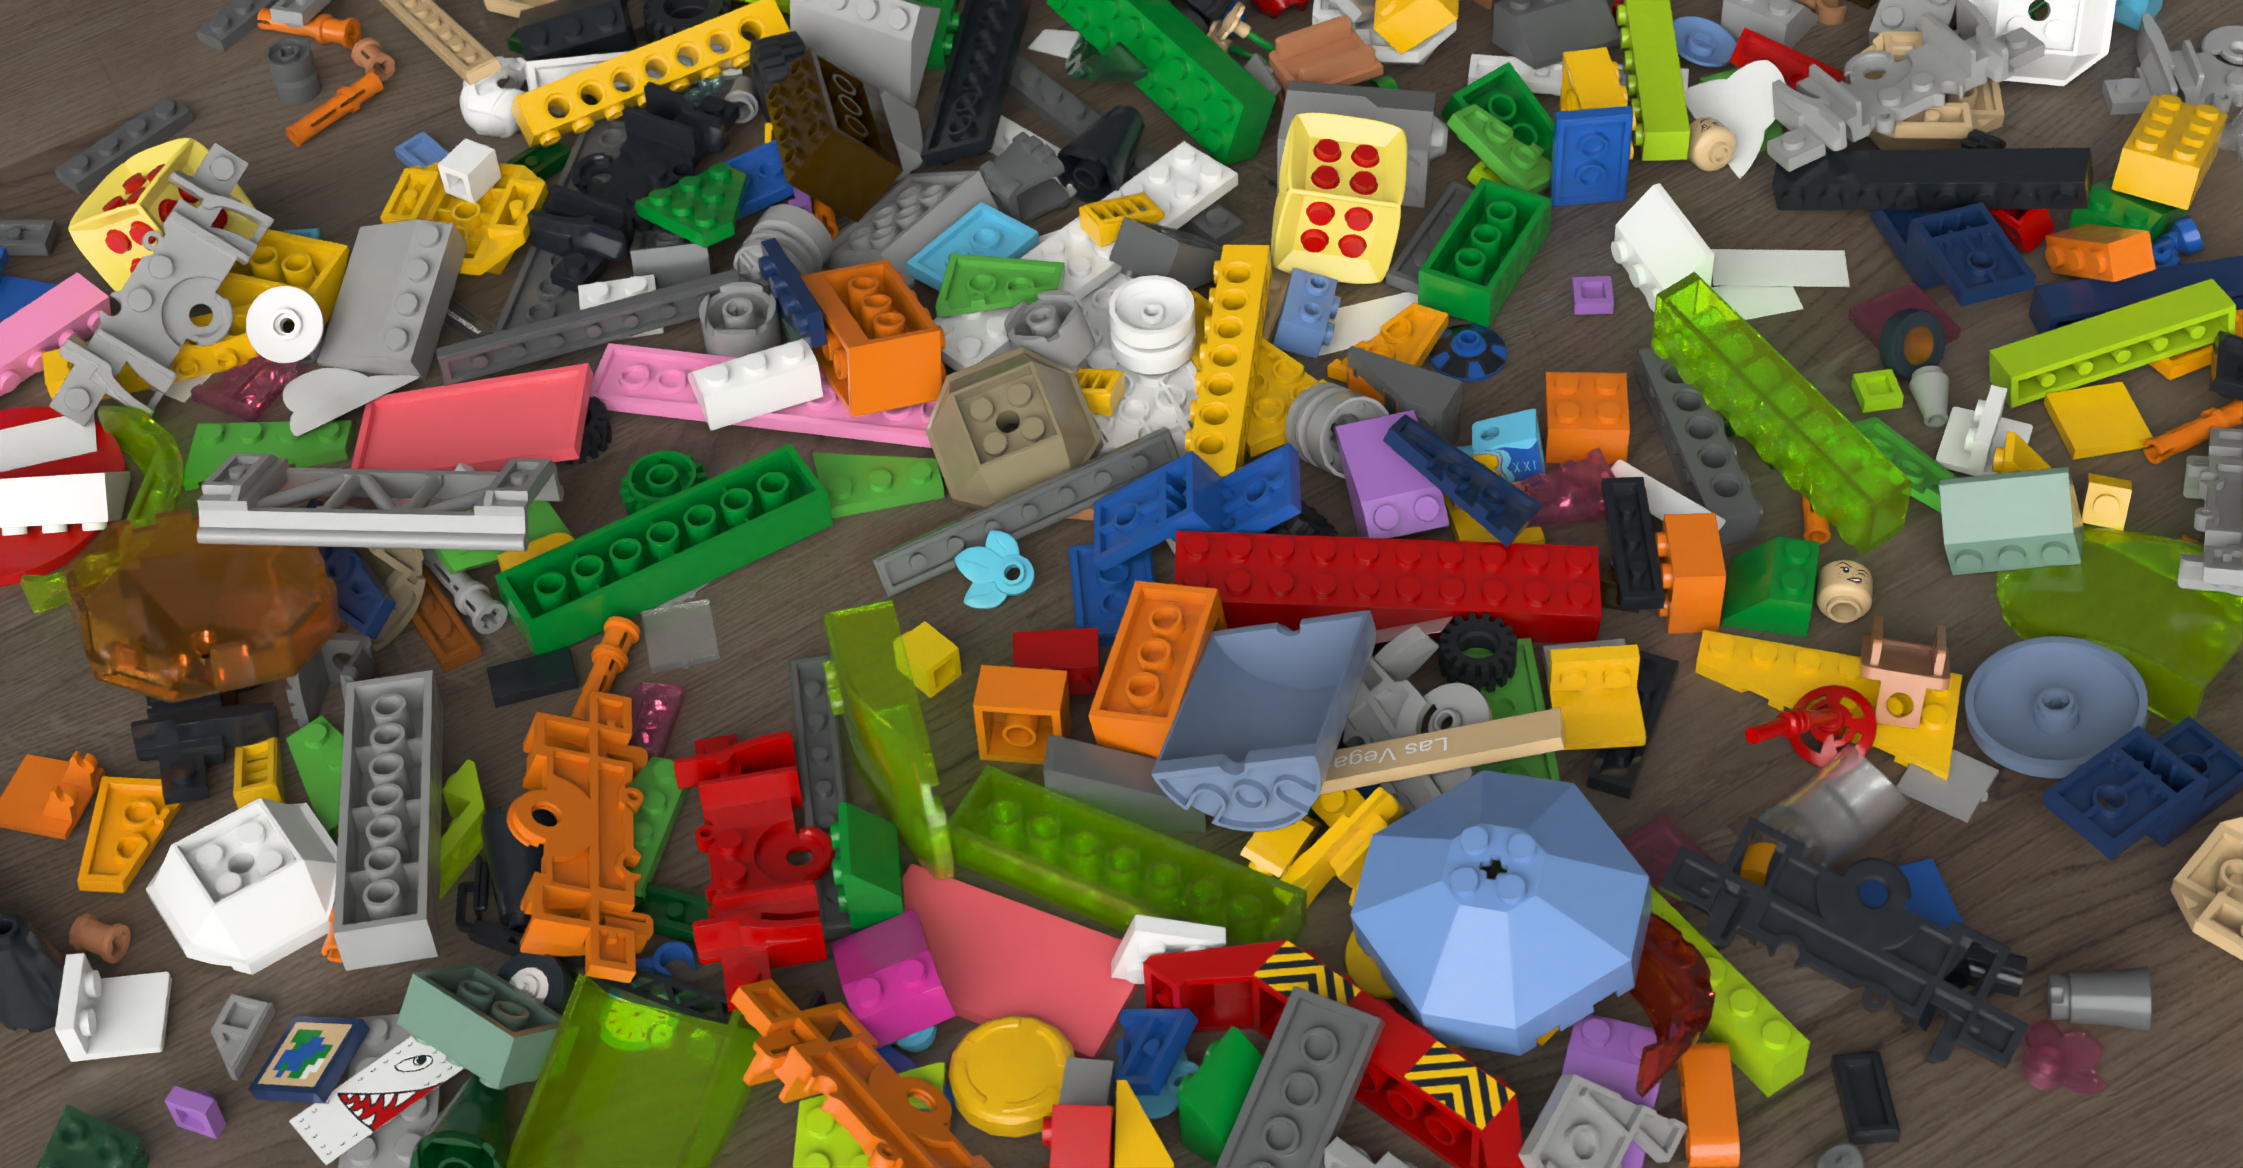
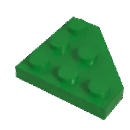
(699, 206)

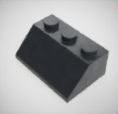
(575, 29)

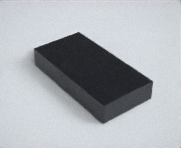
(532, 677)
(1865, 1098)

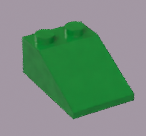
(1511, 102)
(2125, 211)

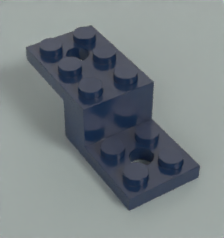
(1956, 249)
(2148, 786)

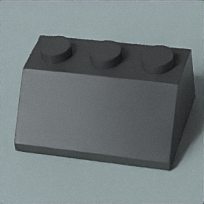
(1544, 29)

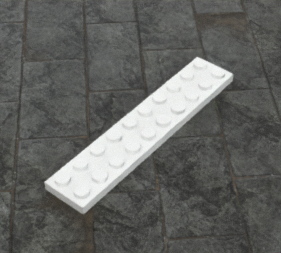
(1178, 183)

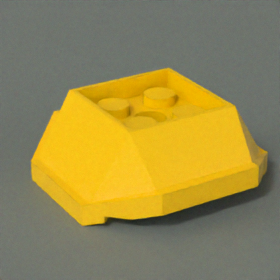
(490, 226)

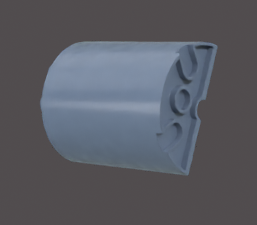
(1265, 720)

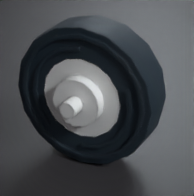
(541, 978)

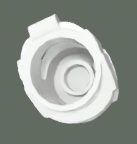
(489, 106)

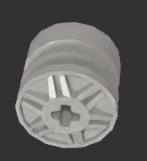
(799, 235)
(1315, 415)

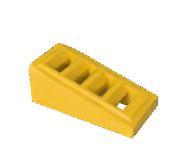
(1104, 218)
(1101, 389)
(260, 777)

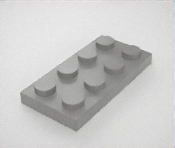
(394, 1141)

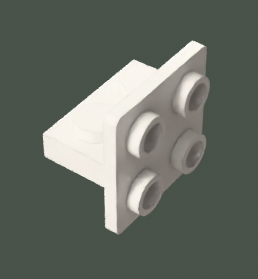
(1973, 435)

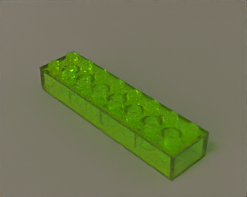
(1780, 414)
(1113, 865)

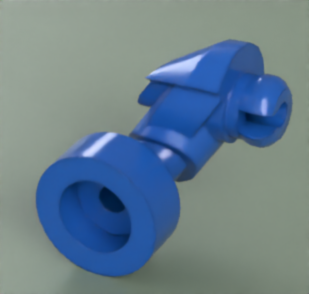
(2181, 238)

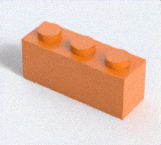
(2100, 252)

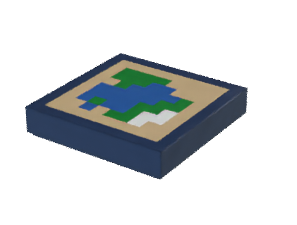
(309, 1059)

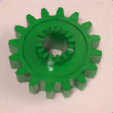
(659, 477)

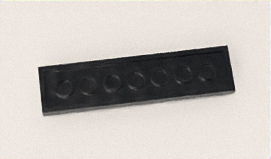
(975, 80)

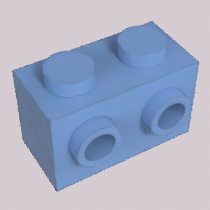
(1306, 313)

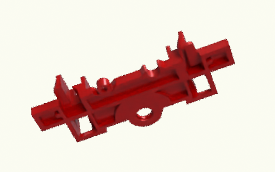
(762, 904)

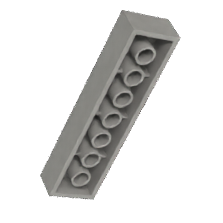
(389, 822)

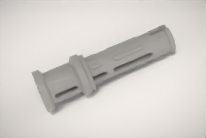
(470, 596)

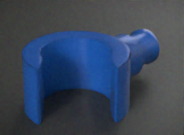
(663, 955)

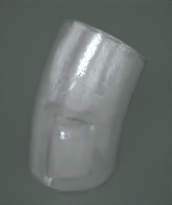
(1836, 809)

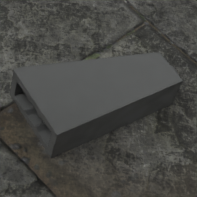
(1117, 784)

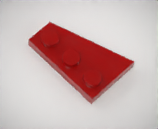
(1791, 63)

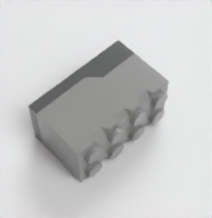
(1403, 108)

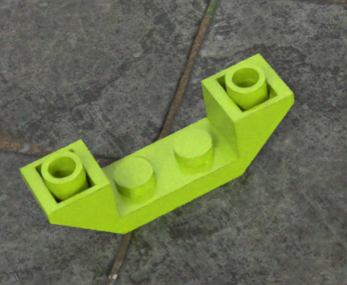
(463, 837)

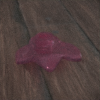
(2062, 1059)

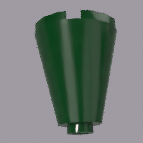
(468, 1130)

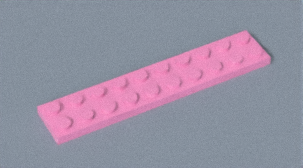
(658, 385)

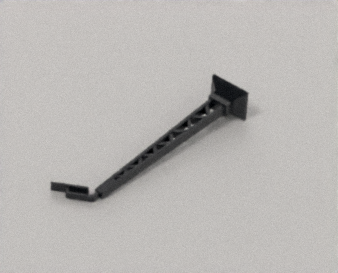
(508, 942)

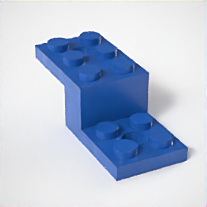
(1195, 498)

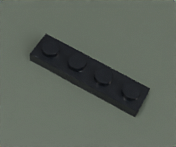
(1632, 543)
(1618, 768)

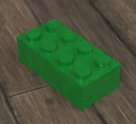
(1484, 252)

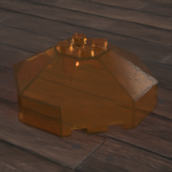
(160, 600)

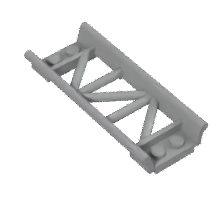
(249, 495)

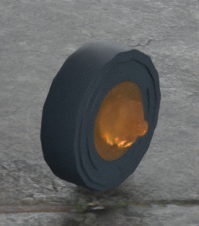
(1911, 341)

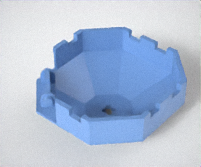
(1511, 953)

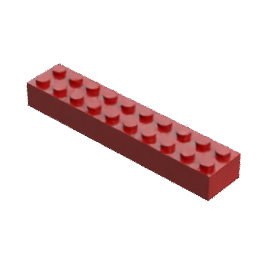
(1279, 578)

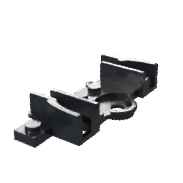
(602, 216)
(1849, 942)

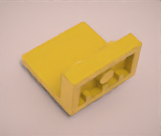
(1597, 696)

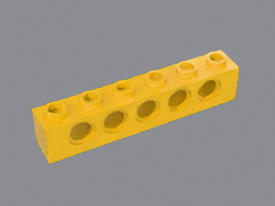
(189, 363)

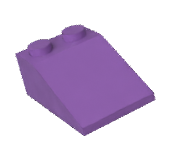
(1383, 488)
(1610, 1056)

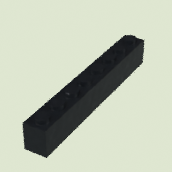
(1938, 179)

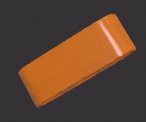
(1709, 1106)

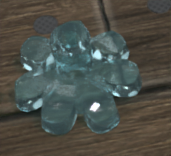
(706, 88)

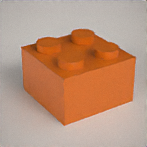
(1585, 414)
(1691, 572)
(1019, 711)

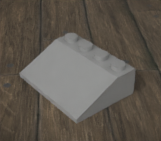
(871, 38)
(909, 219)
(394, 298)

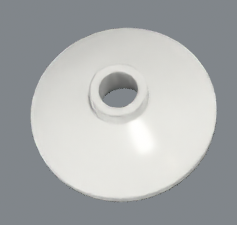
(266, 323)

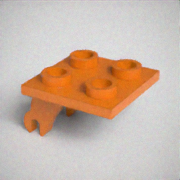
(49, 794)

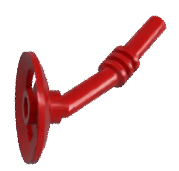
(1824, 724)

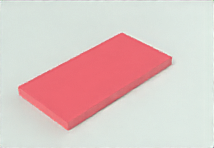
(478, 422)
(1019, 961)

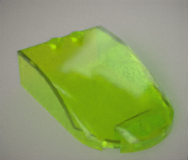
(2132, 604)
(887, 729)
(634, 1087)

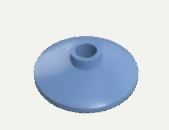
(1703, 41)

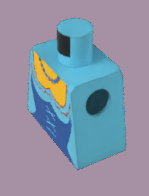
(1508, 445)

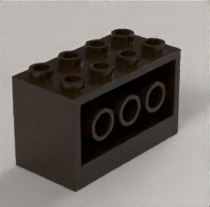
(833, 135)

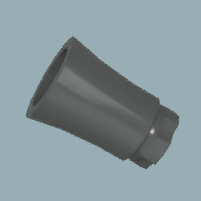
(2102, 998)

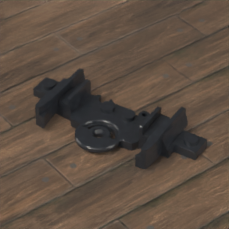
(196, 734)

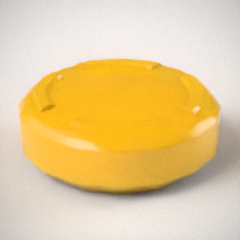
(1009, 1074)

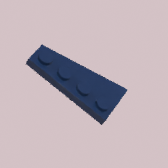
(791, 294)
(1471, 485)
(360, 594)

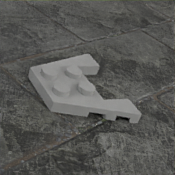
(1594, 1127)

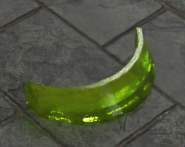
(163, 474)

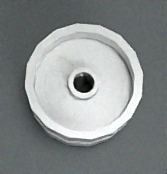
(1152, 324)

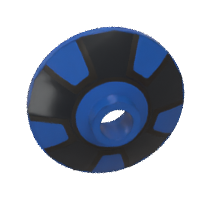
(1469, 353)

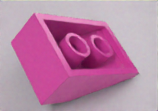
(892, 979)

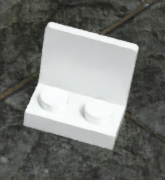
(111, 1014)

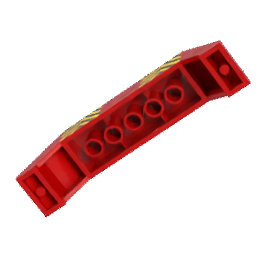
(1411, 1075)

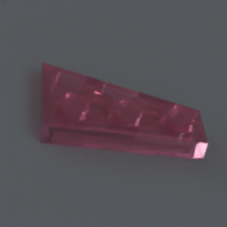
(1570, 492)

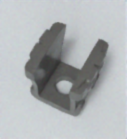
(1023, 181)
(310, 685)

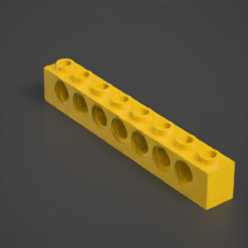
(542, 128)
(1230, 357)

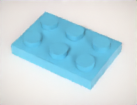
(980, 233)

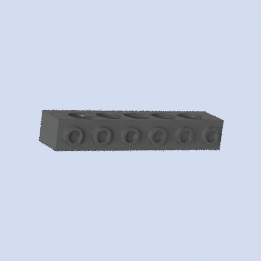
(1699, 448)

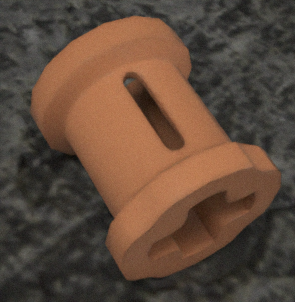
(374, 51)
(99, 938)

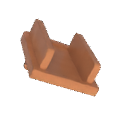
(1323, 54)
(1904, 669)

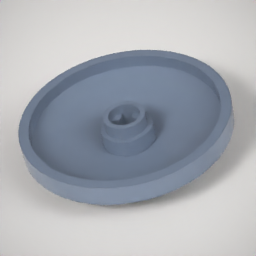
(2053, 704)

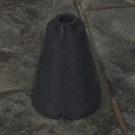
(1102, 154)
(511, 864)
(28, 976)

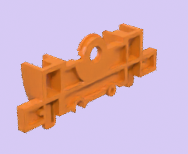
(584, 890)
(858, 1082)

